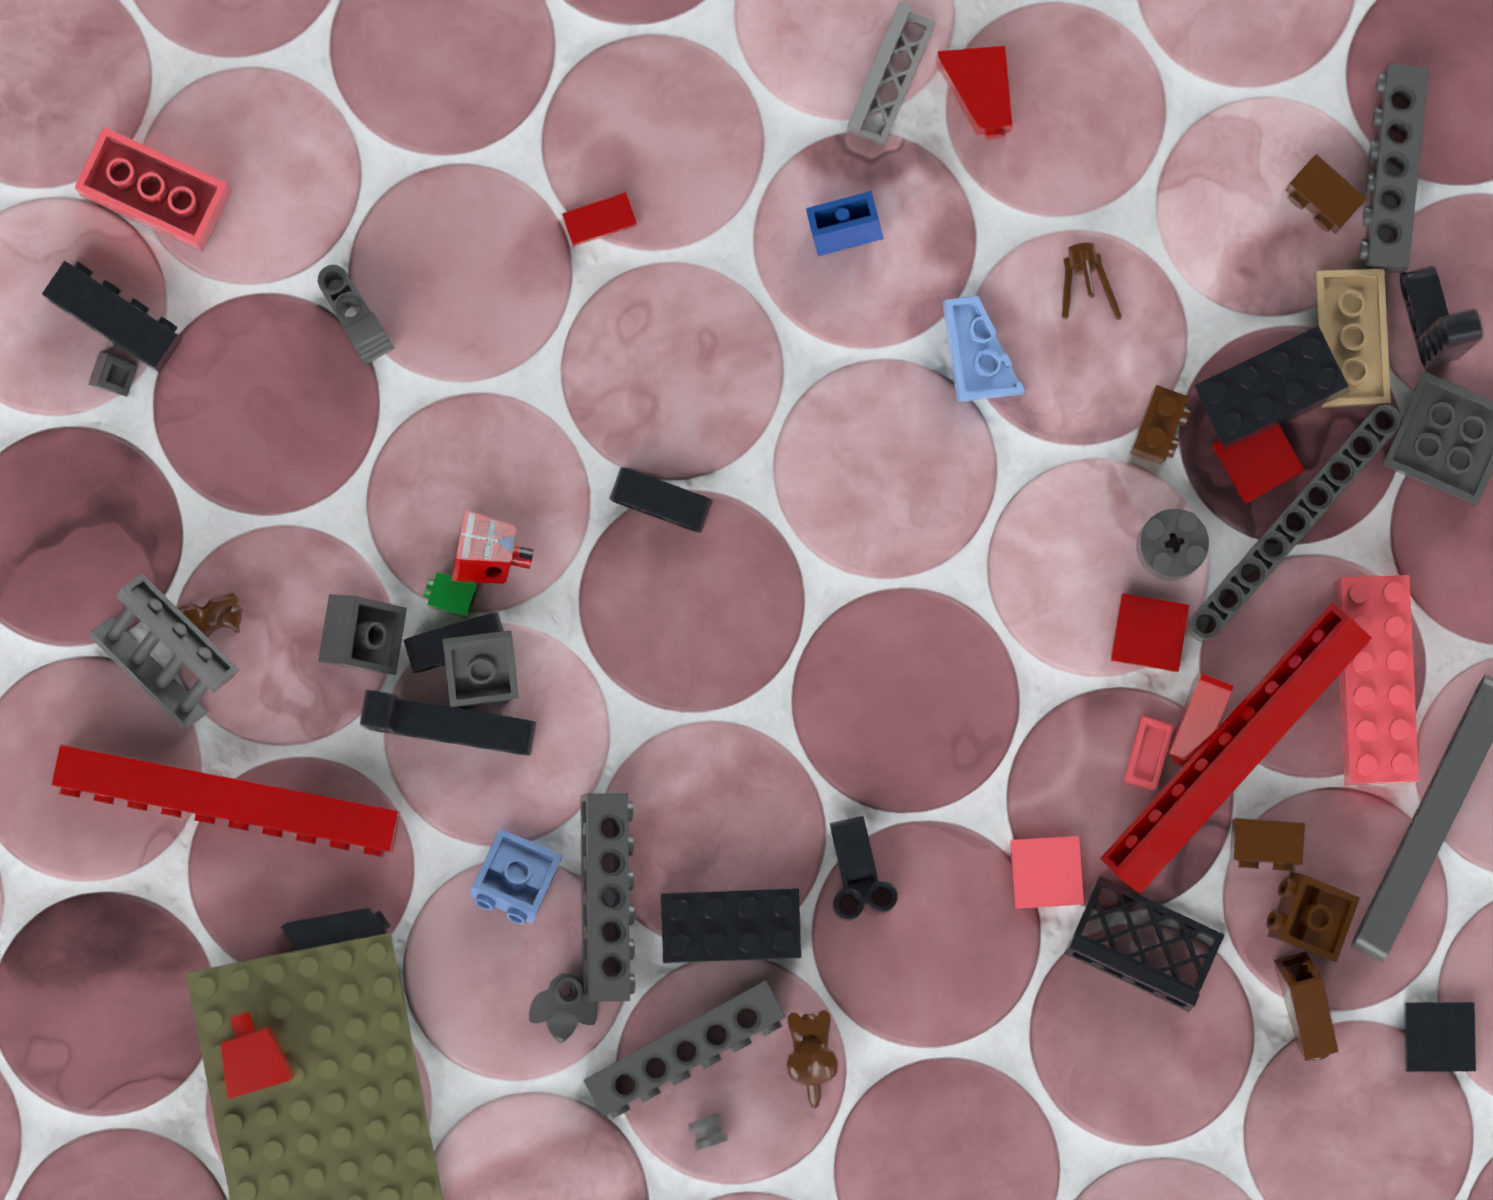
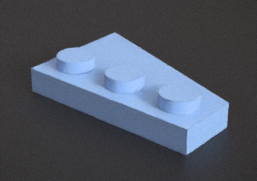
(976, 355)

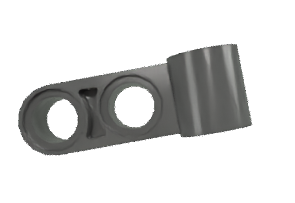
(363, 328)

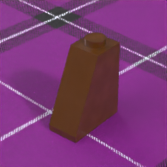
(1306, 1006)

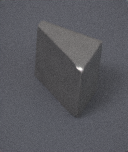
(113, 374)

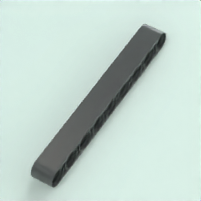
(1305, 511)
(1428, 826)

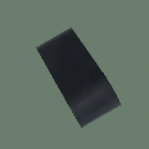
(660, 499)
(426, 649)

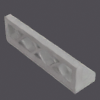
(879, 68)

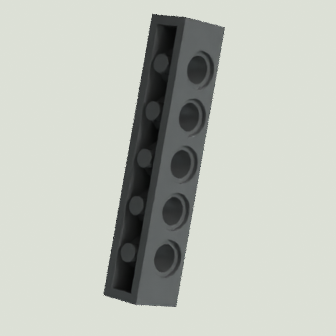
(1412, 85)
(594, 880)
(602, 1084)

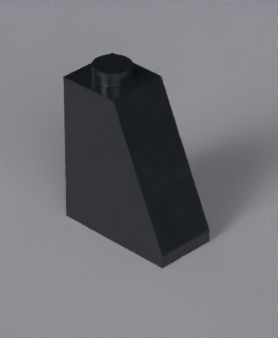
(335, 928)

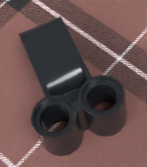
(857, 867)

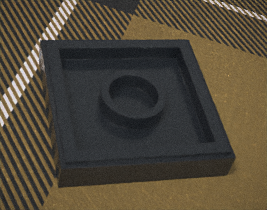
(1439, 1037)

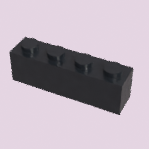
(113, 316)

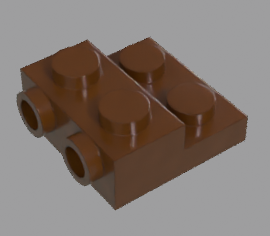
(1312, 916)

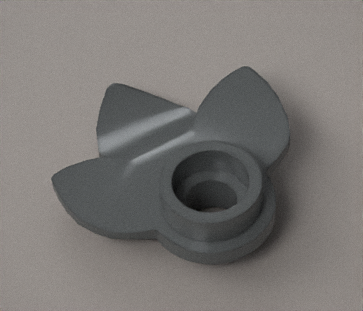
(562, 1012)

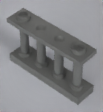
(179, 635)

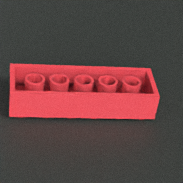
(1379, 683)

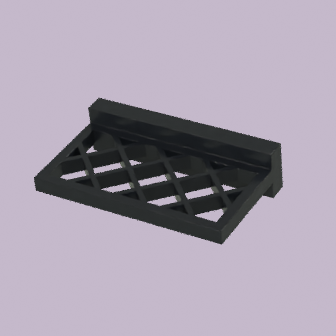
(1131, 970)

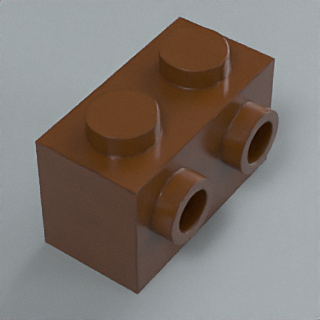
(1158, 425)

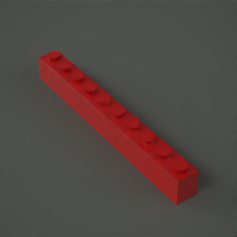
(1236, 748)
(227, 799)

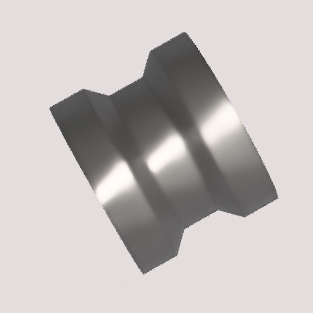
(708, 1131)

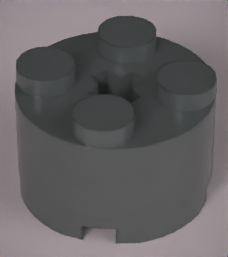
(1182, 527)

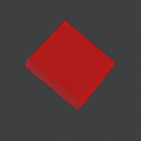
(1259, 463)
(1149, 632)

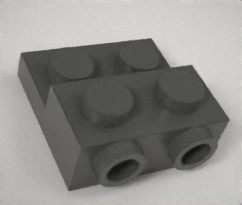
(480, 669)

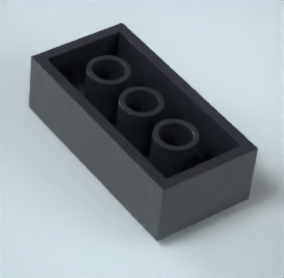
(1272, 388)
(731, 925)

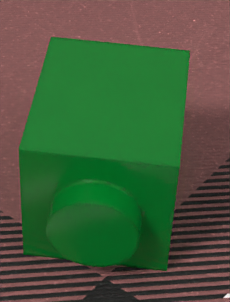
(450, 595)

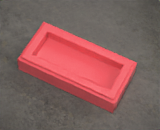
(1148, 753)

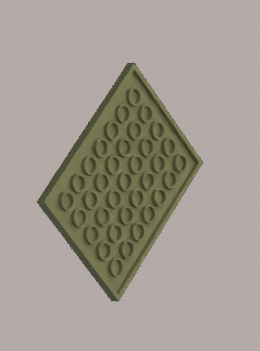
(356, 1107)

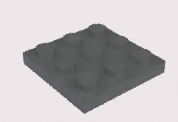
(1445, 439)

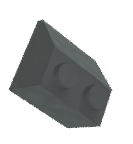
(362, 634)

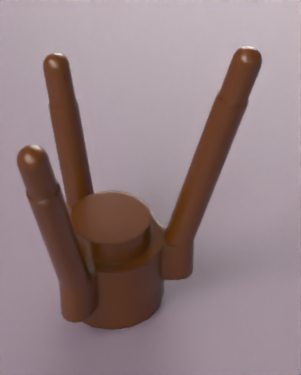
(1084, 261)

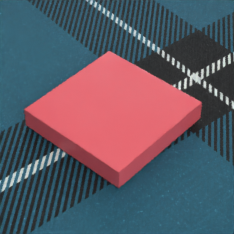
(1046, 872)

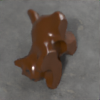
(216, 614)
(811, 1059)

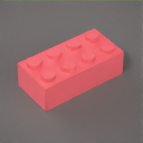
(153, 189)

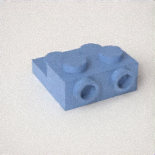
(515, 877)

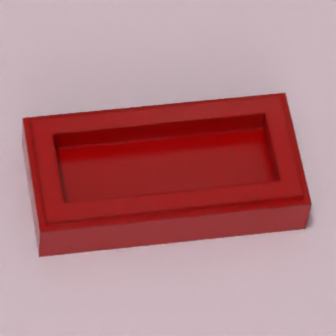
(599, 219)

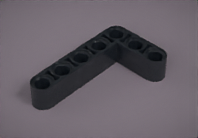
(1437, 334)
(445, 724)

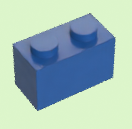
(844, 223)

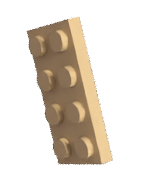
(1355, 327)

